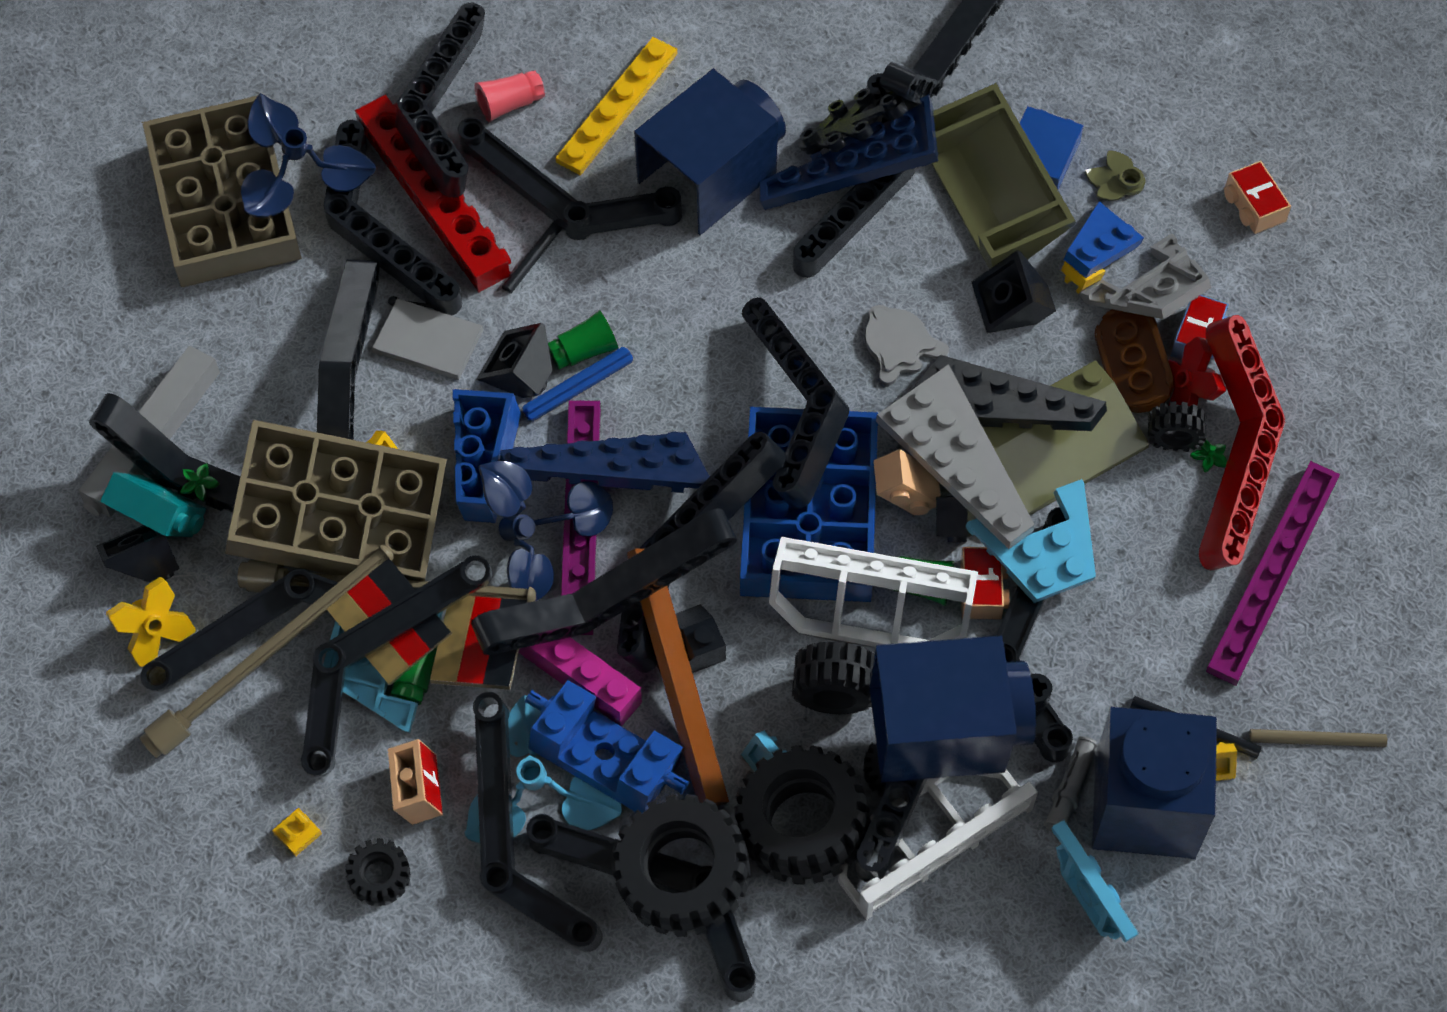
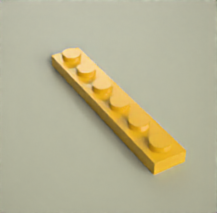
(616, 106)

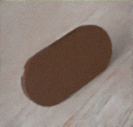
(1135, 359)

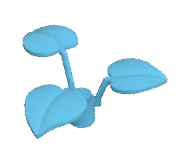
(584, 804)

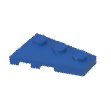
(1101, 242)

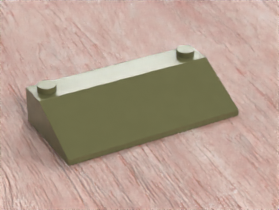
(997, 177)
(1048, 458)

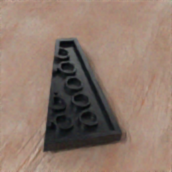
(1013, 399)

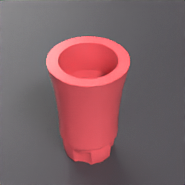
(508, 94)

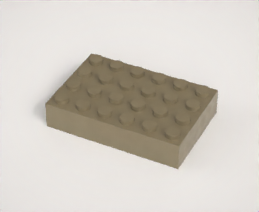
(199, 175)
(333, 502)

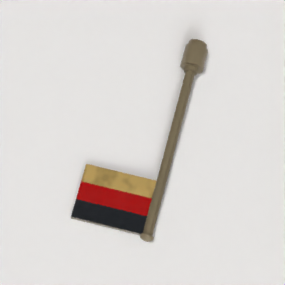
(349, 602)
(459, 657)

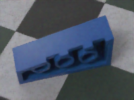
(483, 427)

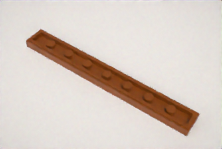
(683, 696)

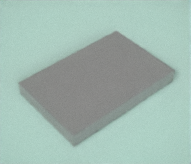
(428, 339)

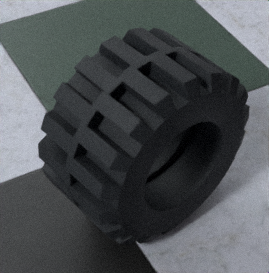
(833, 677)

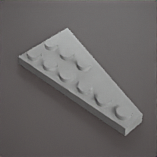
(949, 442)

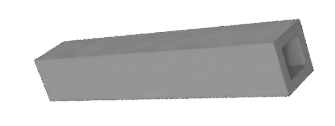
(165, 410)

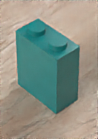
(153, 505)

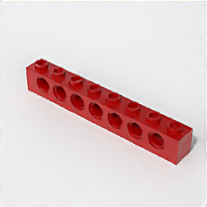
(483, 270)

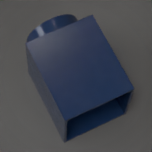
(718, 138)
(949, 708)
(1157, 807)

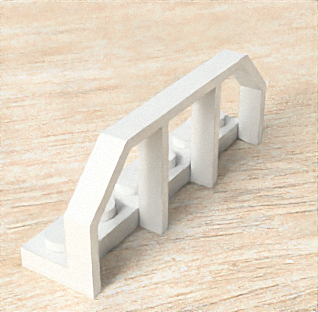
(871, 570)
(933, 854)

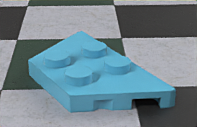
(1090, 889)

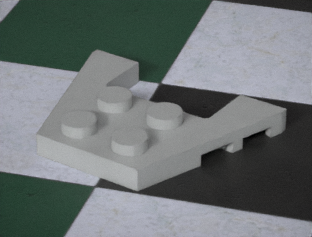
(1159, 290)

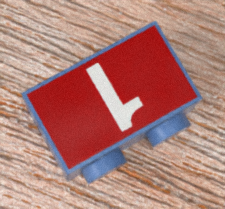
(1195, 321)

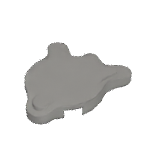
(898, 342)

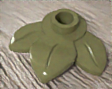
(1113, 177)

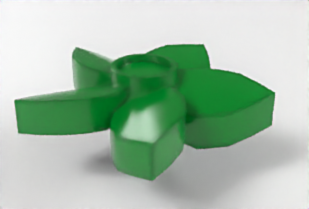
(1211, 455)
(199, 482)

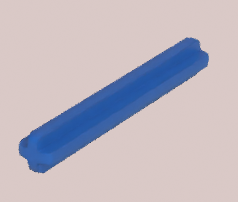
(577, 384)

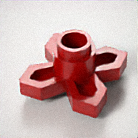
(1193, 376)

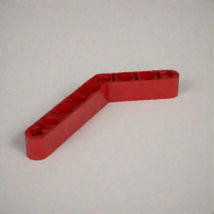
(1253, 446)

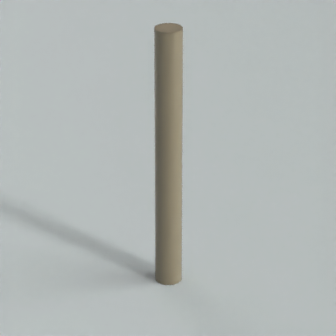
(1318, 738)

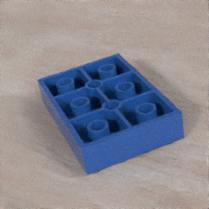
(836, 516)

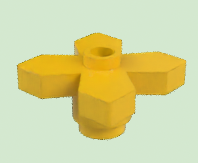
(150, 620)

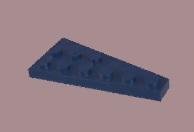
(890, 150)
(616, 462)

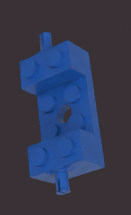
(572, 733)

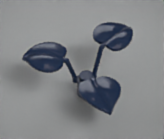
(274, 122)
(505, 490)

